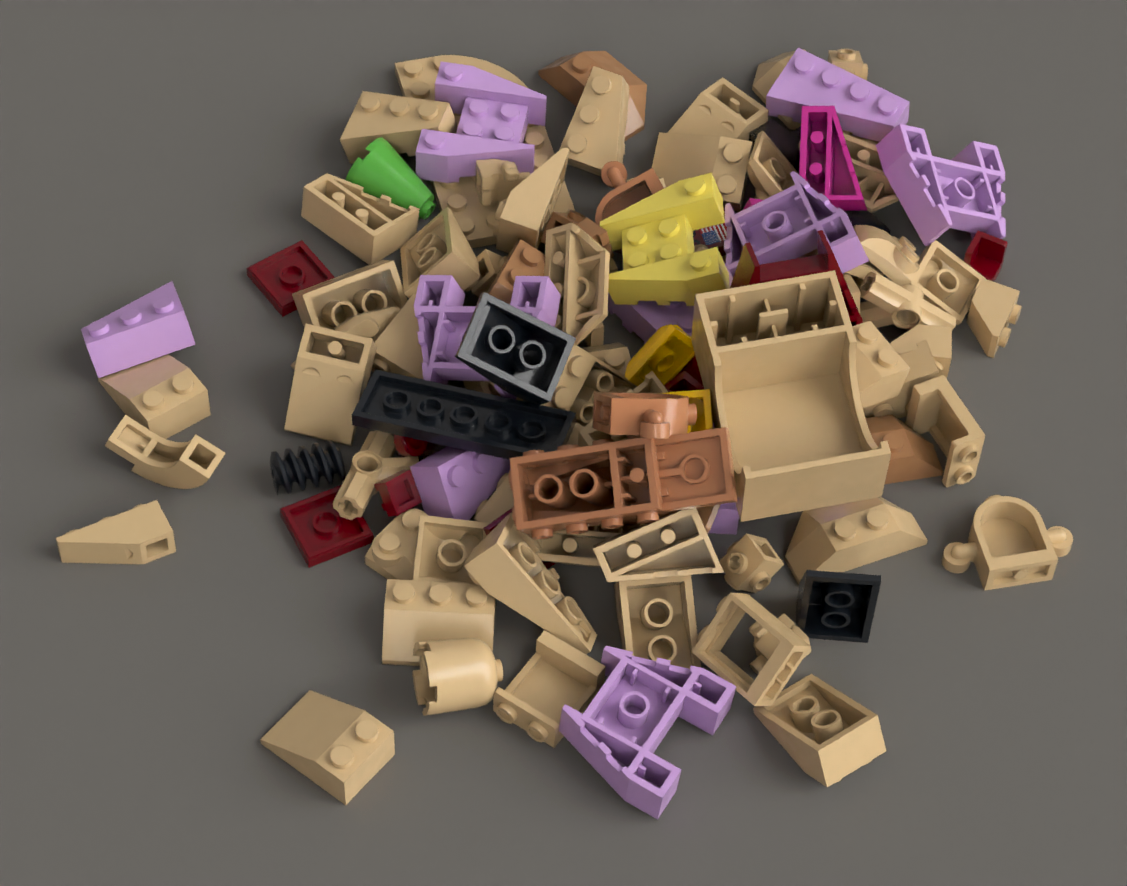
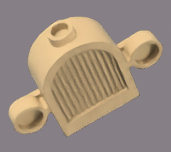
(1009, 545)

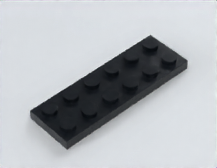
(460, 417)

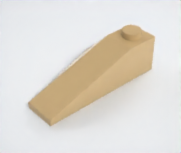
(515, 575)

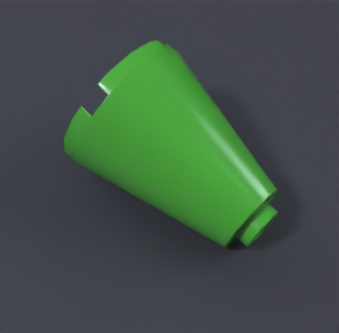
(388, 174)

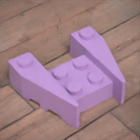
(489, 127)
(943, 191)
(788, 227)
(445, 320)
(634, 716)

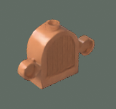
(624, 193)
(642, 414)

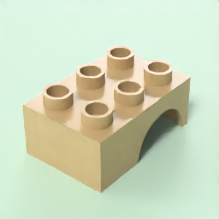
(788, 394)

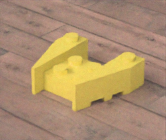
(660, 245)

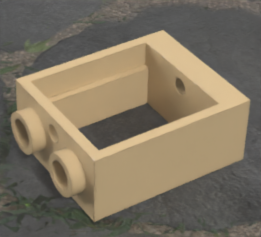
(778, 668)

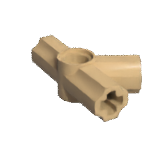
(898, 305)
(369, 467)

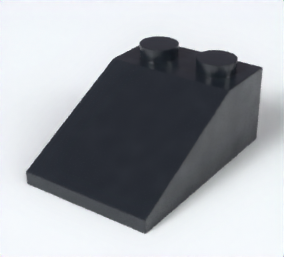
(515, 350)
(837, 605)

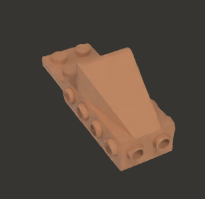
(620, 482)

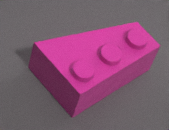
(826, 159)

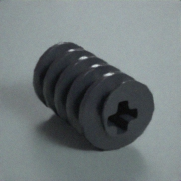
(306, 466)

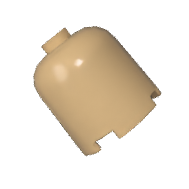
(455, 675)

